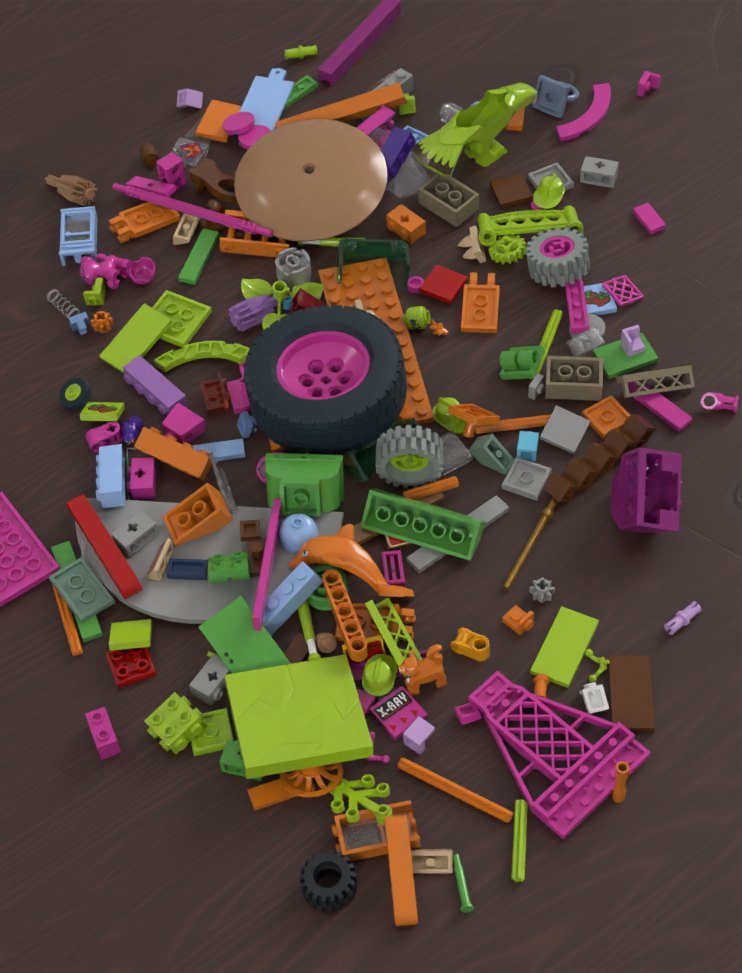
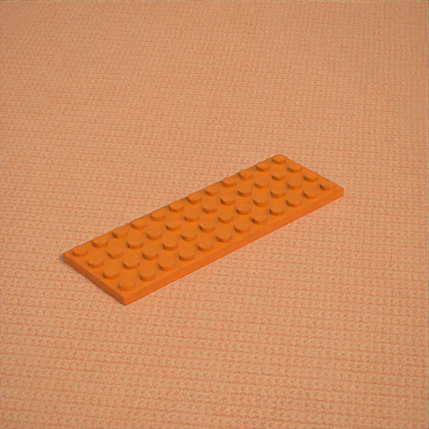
(375, 287)

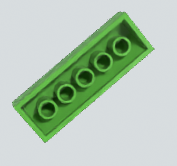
(422, 524)

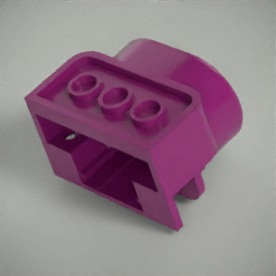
(647, 491)

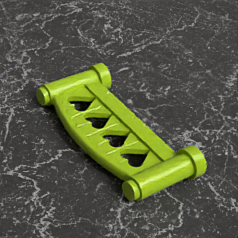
(490, 229)

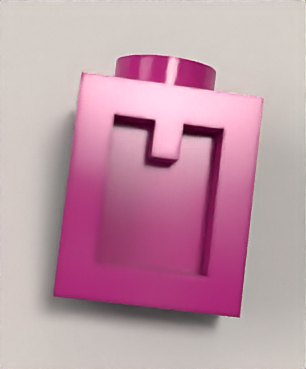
(648, 81)

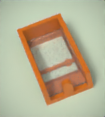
(366, 836)

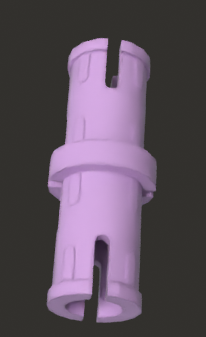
(682, 618)

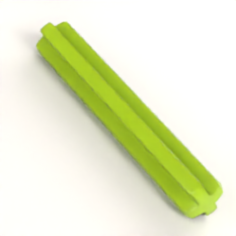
(519, 841)

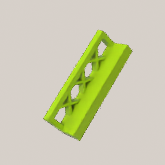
(388, 636)

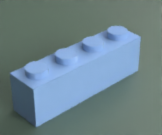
(111, 476)
(289, 596)

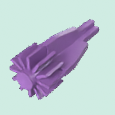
(251, 311)

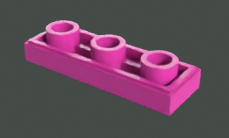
(153, 186)

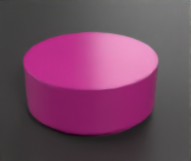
(414, 284)

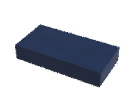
(187, 569)

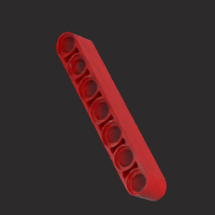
(104, 546)

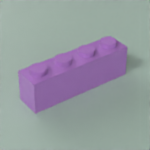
(153, 385)

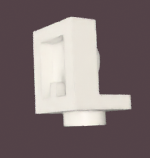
(594, 698)

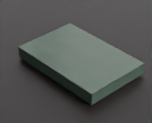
(81, 590)

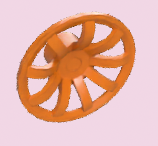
(310, 773)

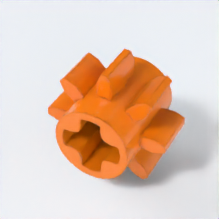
(102, 322)

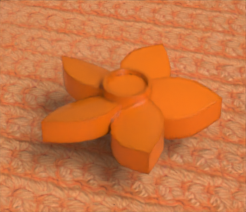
(438, 328)

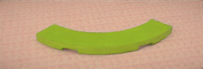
(200, 350)

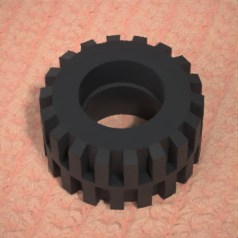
(328, 897)

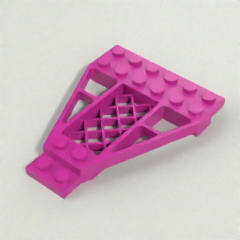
(582, 785)

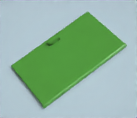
(233, 633)

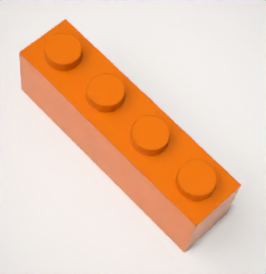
(173, 453)

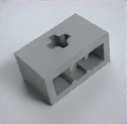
(599, 172)
(135, 533)
(210, 681)

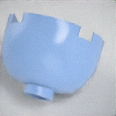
(296, 531)

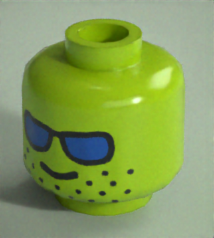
(416, 318)

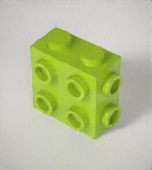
(175, 723)

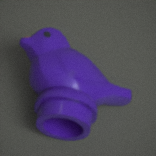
(131, 429)

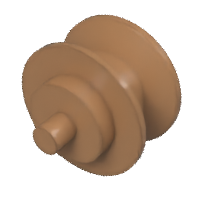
(325, 642)

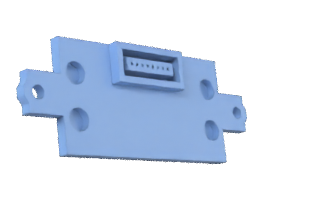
(268, 98)

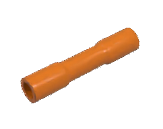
(621, 776)

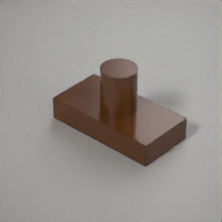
(255, 555)

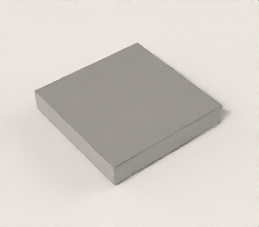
(536, 176)
(565, 429)
(526, 478)

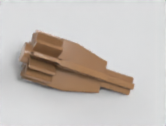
(73, 188)

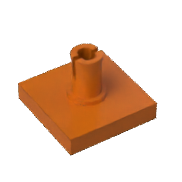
(473, 416)

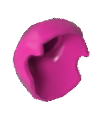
(142, 271)

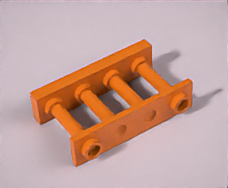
(247, 246)

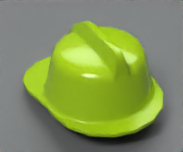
(549, 192)
(448, 420)
(379, 674)

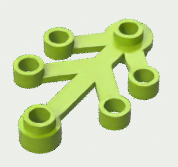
(360, 797)

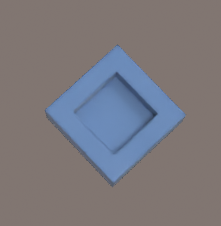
(79, 323)
(246, 424)

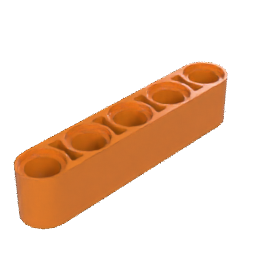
(345, 623)
(401, 870)

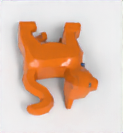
(423, 671)

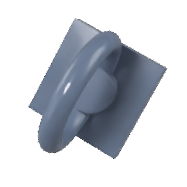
(553, 96)

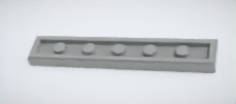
(489, 512)

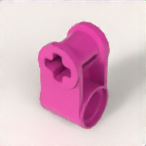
(103, 436)

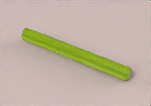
(549, 334)

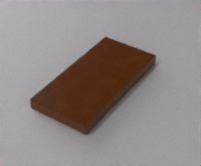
(631, 692)

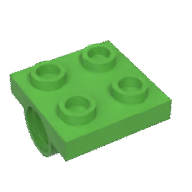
(521, 362)
(228, 566)

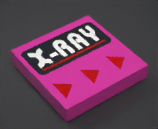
(397, 712)

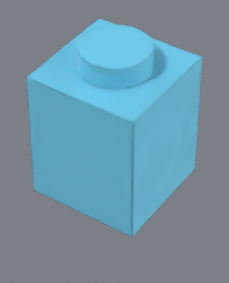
(528, 445)

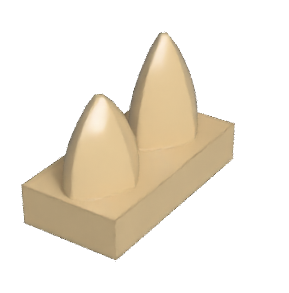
(477, 249)

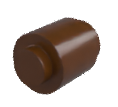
(149, 154)

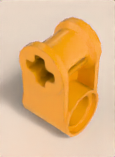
(468, 643)

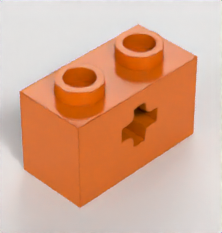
(406, 224)

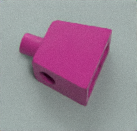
(183, 424)

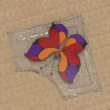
(191, 151)

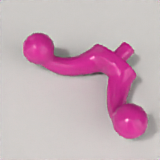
(385, 759)

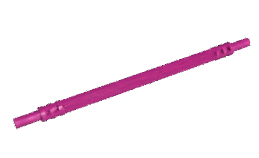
(193, 210)

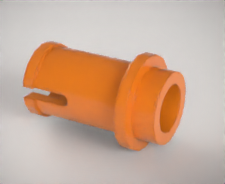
(541, 682)

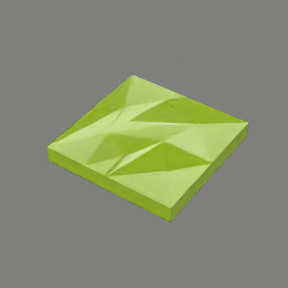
(297, 716)

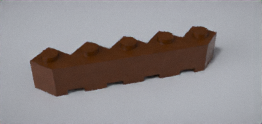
(599, 459)

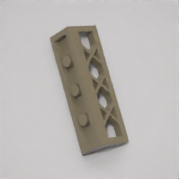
(670, 372)

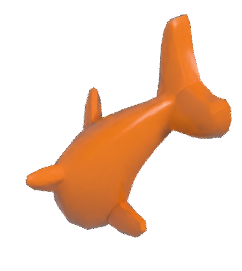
(345, 553)

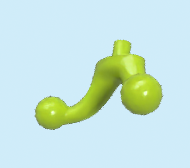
(603, 664)

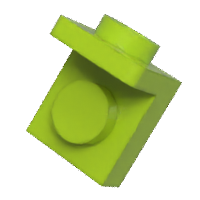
(97, 295)

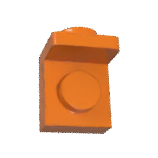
(519, 620)

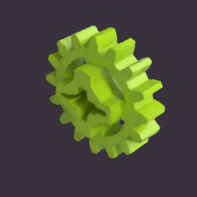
(508, 249)

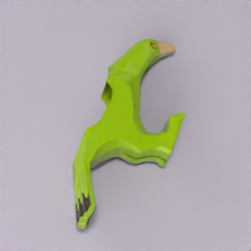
(475, 130)

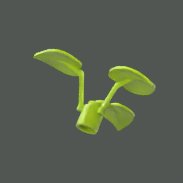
(259, 287)

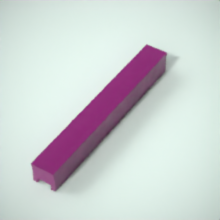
(359, 41)

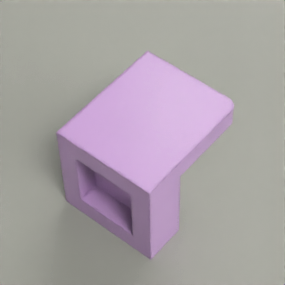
(190, 98)
(631, 341)
(417, 734)

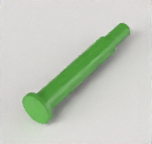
(462, 886)

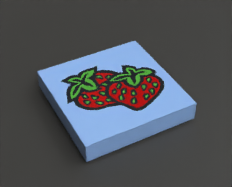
(599, 300)

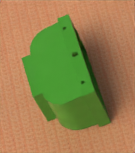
(305, 482)

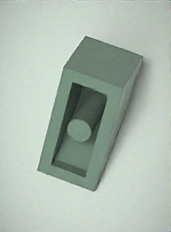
(491, 453)

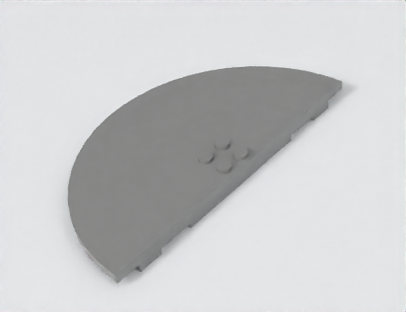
(193, 599)

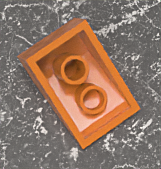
(197, 515)

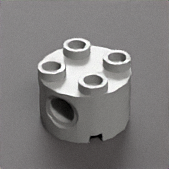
(293, 267)

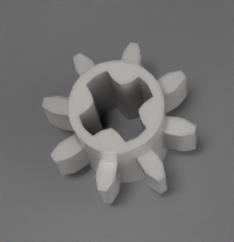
(542, 590)

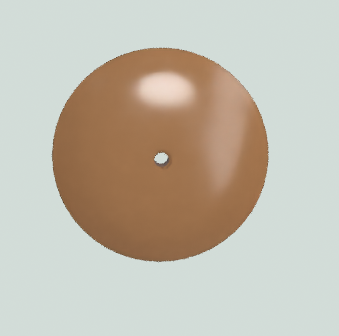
(311, 180)

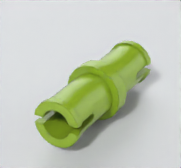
(300, 52)

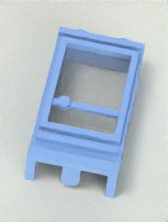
(78, 233)

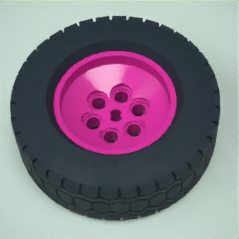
(325, 379)

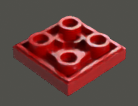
(443, 284)
(130, 665)

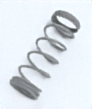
(52, 301)

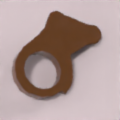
(208, 175)

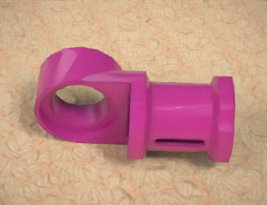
(719, 401)

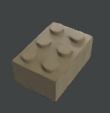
(448, 199)
(574, 378)

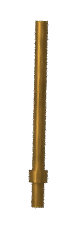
(546, 516)

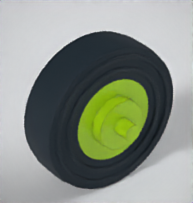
(75, 394)

